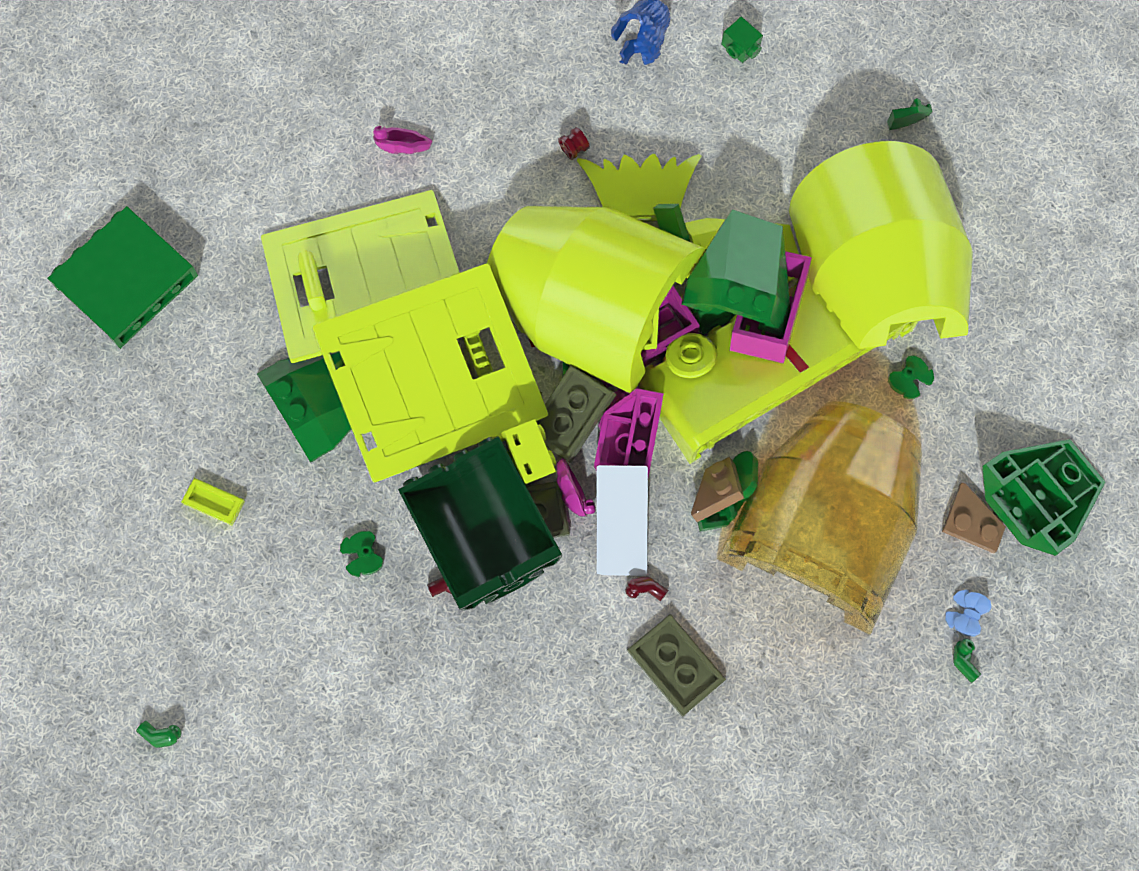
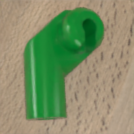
(962, 659)
(159, 738)

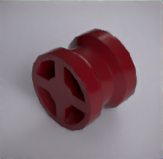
(574, 143)

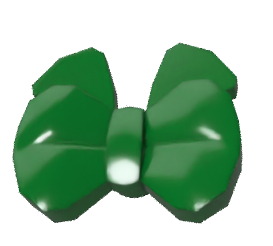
(903, 380)
(368, 561)

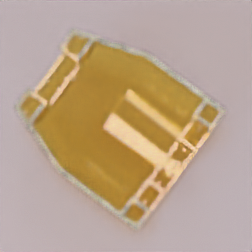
(835, 509)

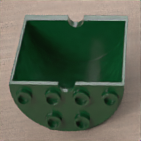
(480, 524)

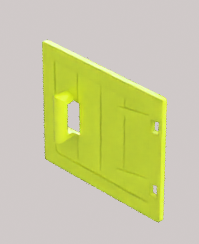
(367, 257)
(410, 377)

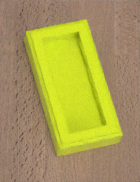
(213, 501)

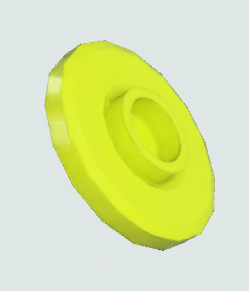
(691, 355)

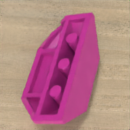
(630, 430)

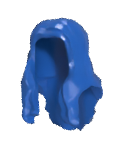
(654, 21)

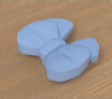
(975, 606)

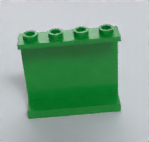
(123, 276)

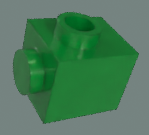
(742, 40)

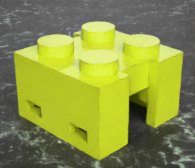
(529, 451)

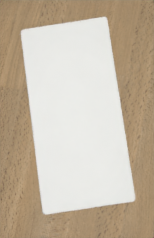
(622, 520)

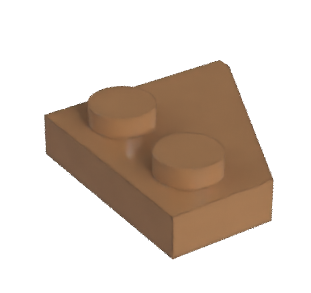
(717, 490)
(973, 521)

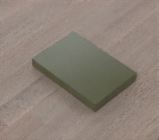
(574, 412)
(676, 665)

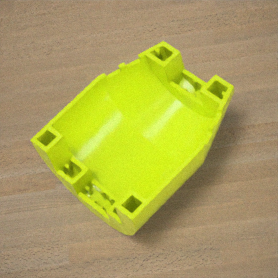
(884, 241)
(588, 284)

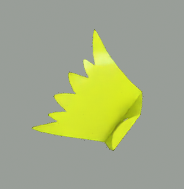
(638, 189)

